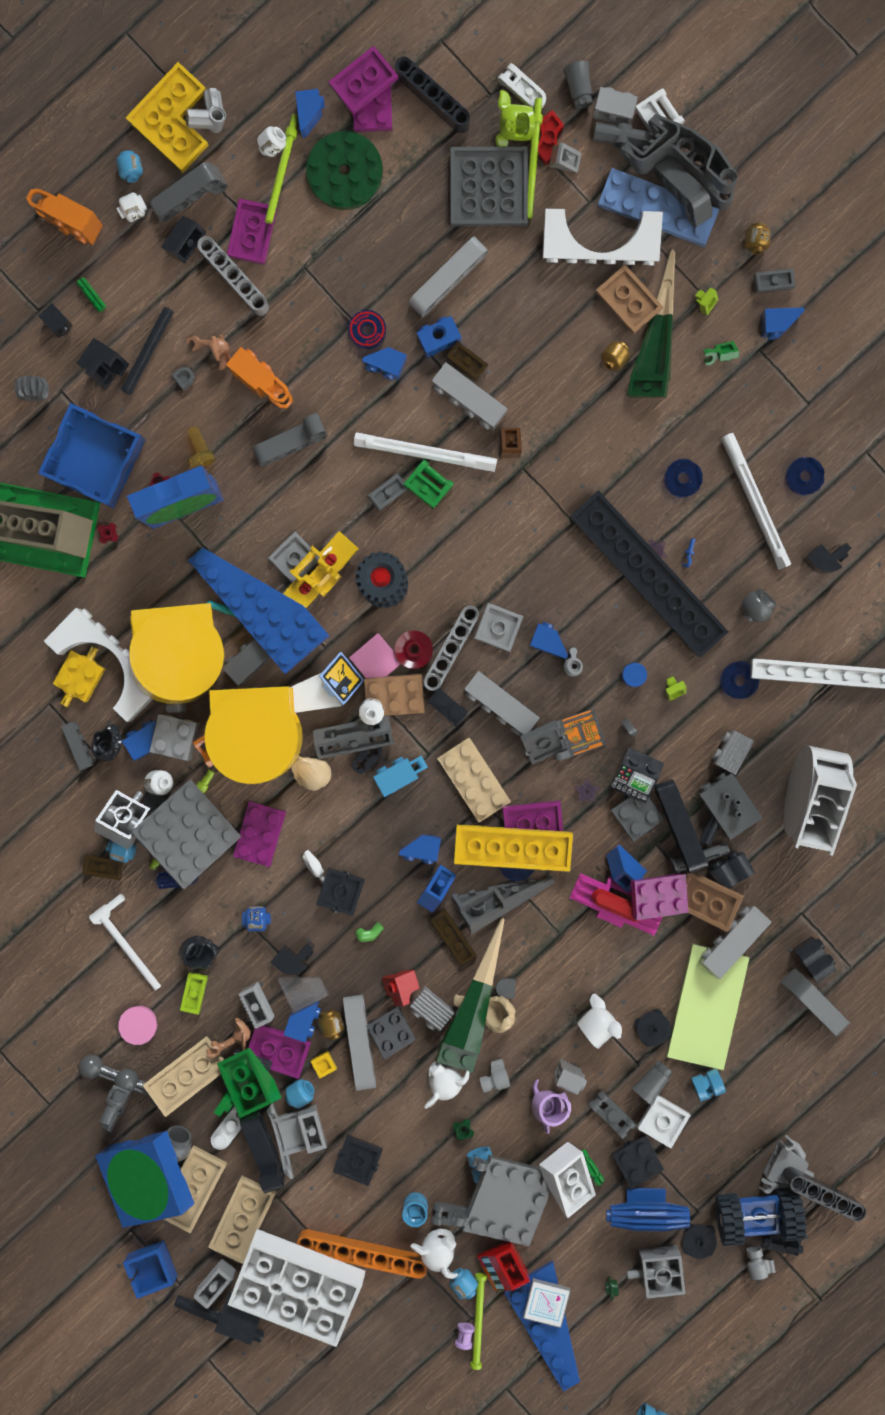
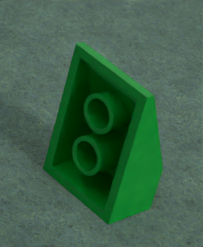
(248, 1082)

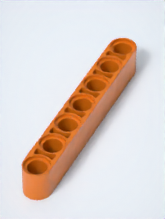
(372, 1250)

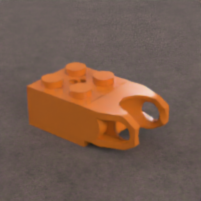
(67, 216)
(258, 377)

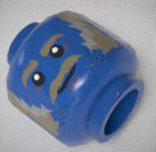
(256, 918)

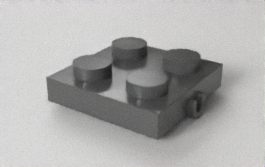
(543, 742)
(636, 816)

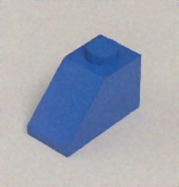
(309, 109)
(777, 320)
(548, 640)
(436, 889)

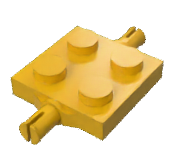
(79, 676)

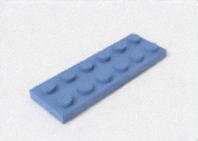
(632, 195)

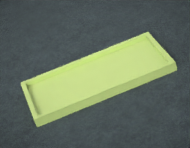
(706, 1012)

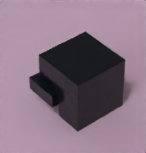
(102, 363)

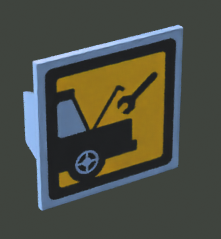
(341, 678)

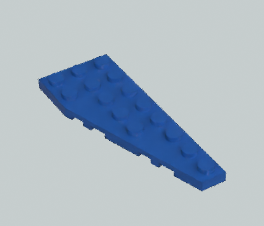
(273, 619)

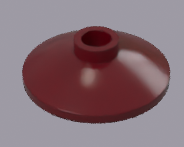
(411, 639)

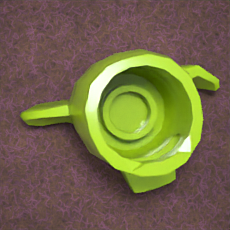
(515, 121)

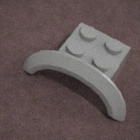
(296, 1133)

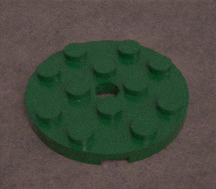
(347, 190)

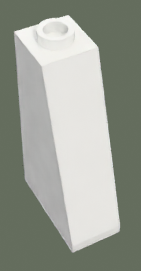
(312, 696)

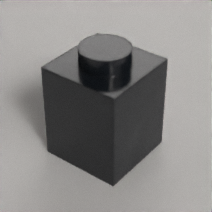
(56, 321)

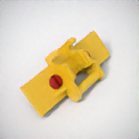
(325, 576)

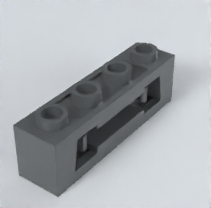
(352, 737)

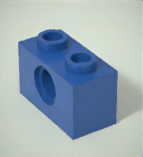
(433, 346)

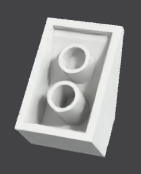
(568, 1178)

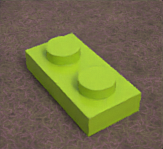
(194, 993)

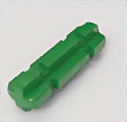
(91, 294)
(594, 1173)

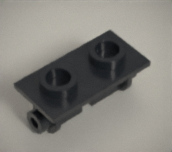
(775, 1243)

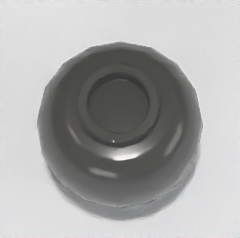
(758, 606)
(181, 1141)

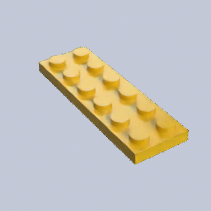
(513, 848)

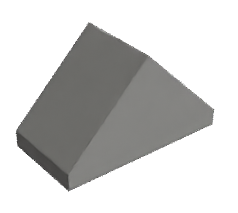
(565, 158)

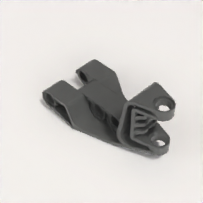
(669, 141)

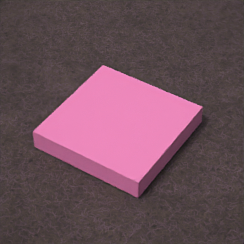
(375, 658)

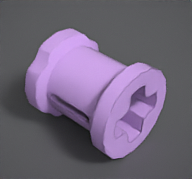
(464, 1336)

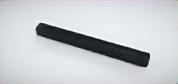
(147, 350)
(207, 1314)

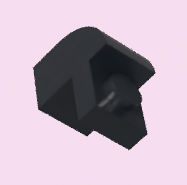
(823, 562)
(290, 962)

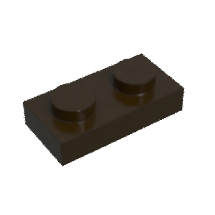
(467, 361)
(102, 867)

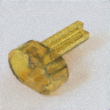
(204, 456)

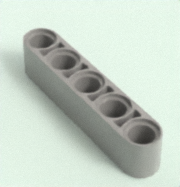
(229, 268)
(448, 276)
(458, 641)
(359, 1042)

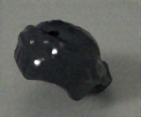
(106, 739)
(198, 952)

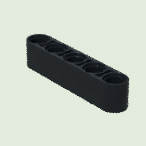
(430, 86)
(681, 826)
(823, 1194)

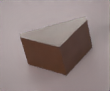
(511, 443)

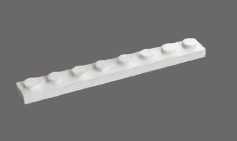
(817, 673)

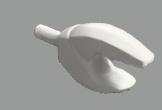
(313, 865)

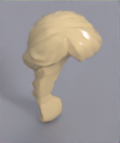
(311, 772)
(499, 1014)

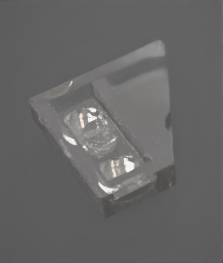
(303, 991)

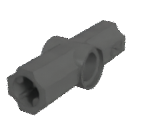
(620, 134)

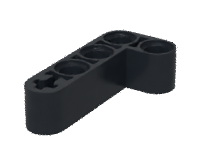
(263, 1151)

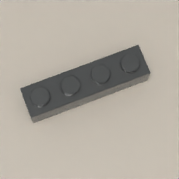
(77, 745)

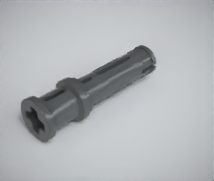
(710, 854)

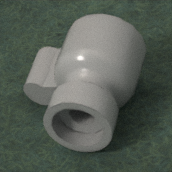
(572, 666)
(498, 1078)
(758, 1267)

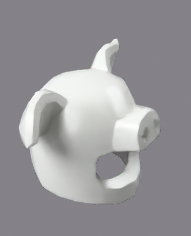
(599, 1023)
(444, 1082)
(437, 1252)

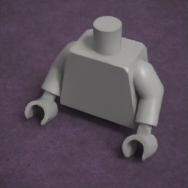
(784, 1155)

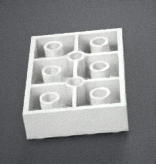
(297, 1288)

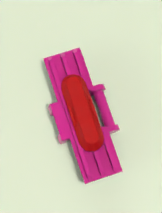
(610, 906)

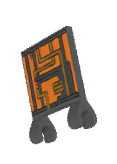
(581, 734)

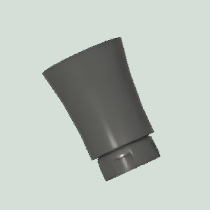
(579, 83)
(652, 1082)

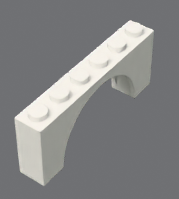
(642, 246)
(81, 629)

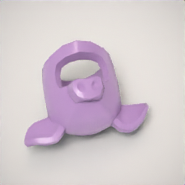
(549, 1107)

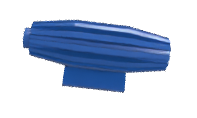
(648, 1211)

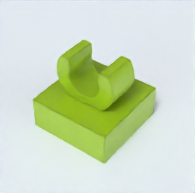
(706, 300)
(675, 689)

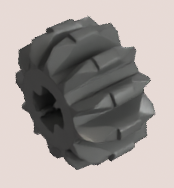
(31, 388)

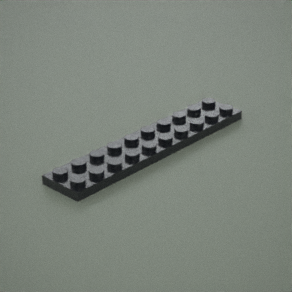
(649, 574)

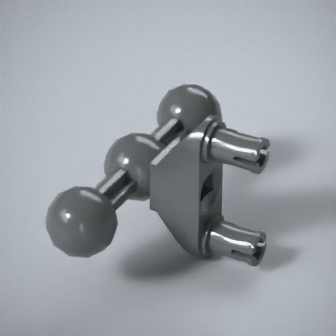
(118, 1097)

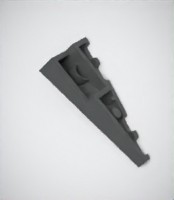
(485, 906)

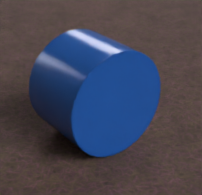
(634, 675)

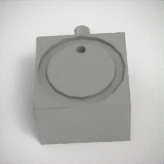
(121, 817)
(660, 1271)

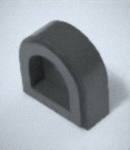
(184, 377)
(176, 708)
(506, 987)

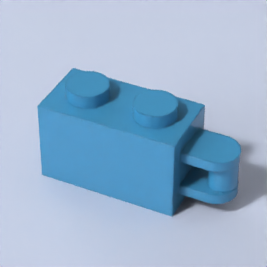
(398, 775)

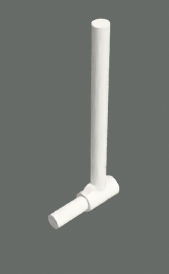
(102, 916)

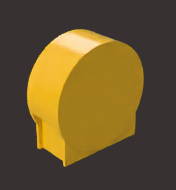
(175, 652)
(253, 733)

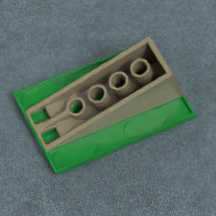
(46, 529)

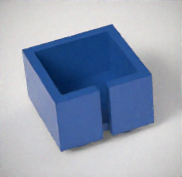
(154, 1269)

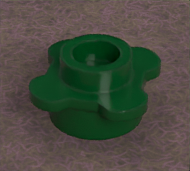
(461, 1135)
(611, 1288)

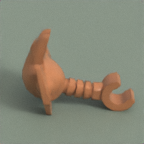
(218, 346)
(240, 1036)

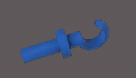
(689, 552)

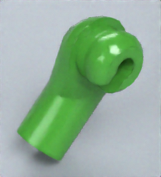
(370, 935)

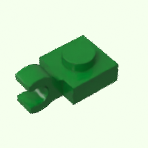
(723, 352)
(225, 1104)

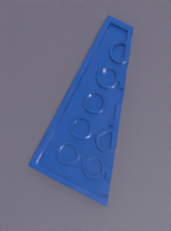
(551, 1341)

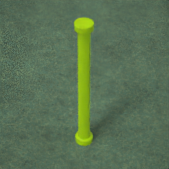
(475, 1364)

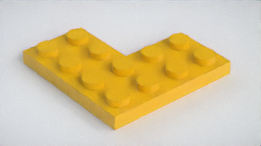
(161, 115)

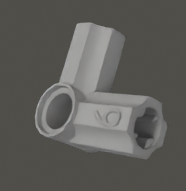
(206, 118)

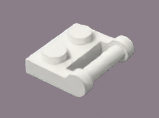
(649, 108)

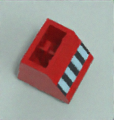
(504, 1267)

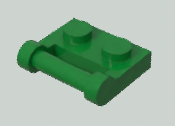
(424, 488)

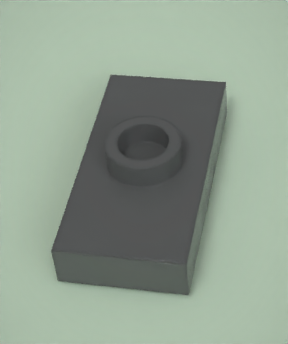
(774, 281)
(387, 492)

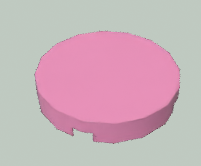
(138, 1025)

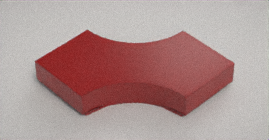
(549, 130)

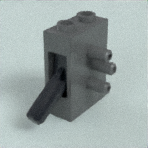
(728, 807)

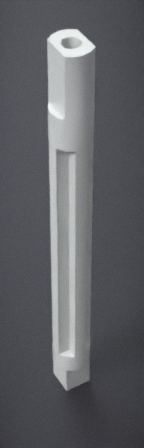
(426, 452)
(756, 501)

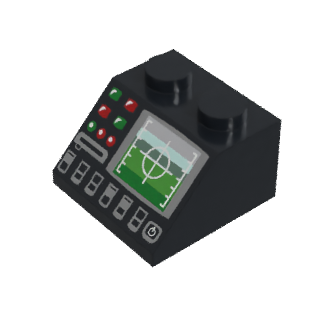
(636, 775)

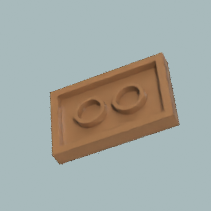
(629, 299)
(397, 693)
(712, 901)

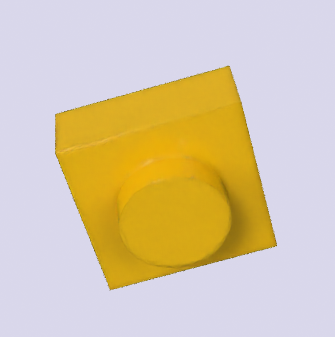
(323, 1064)

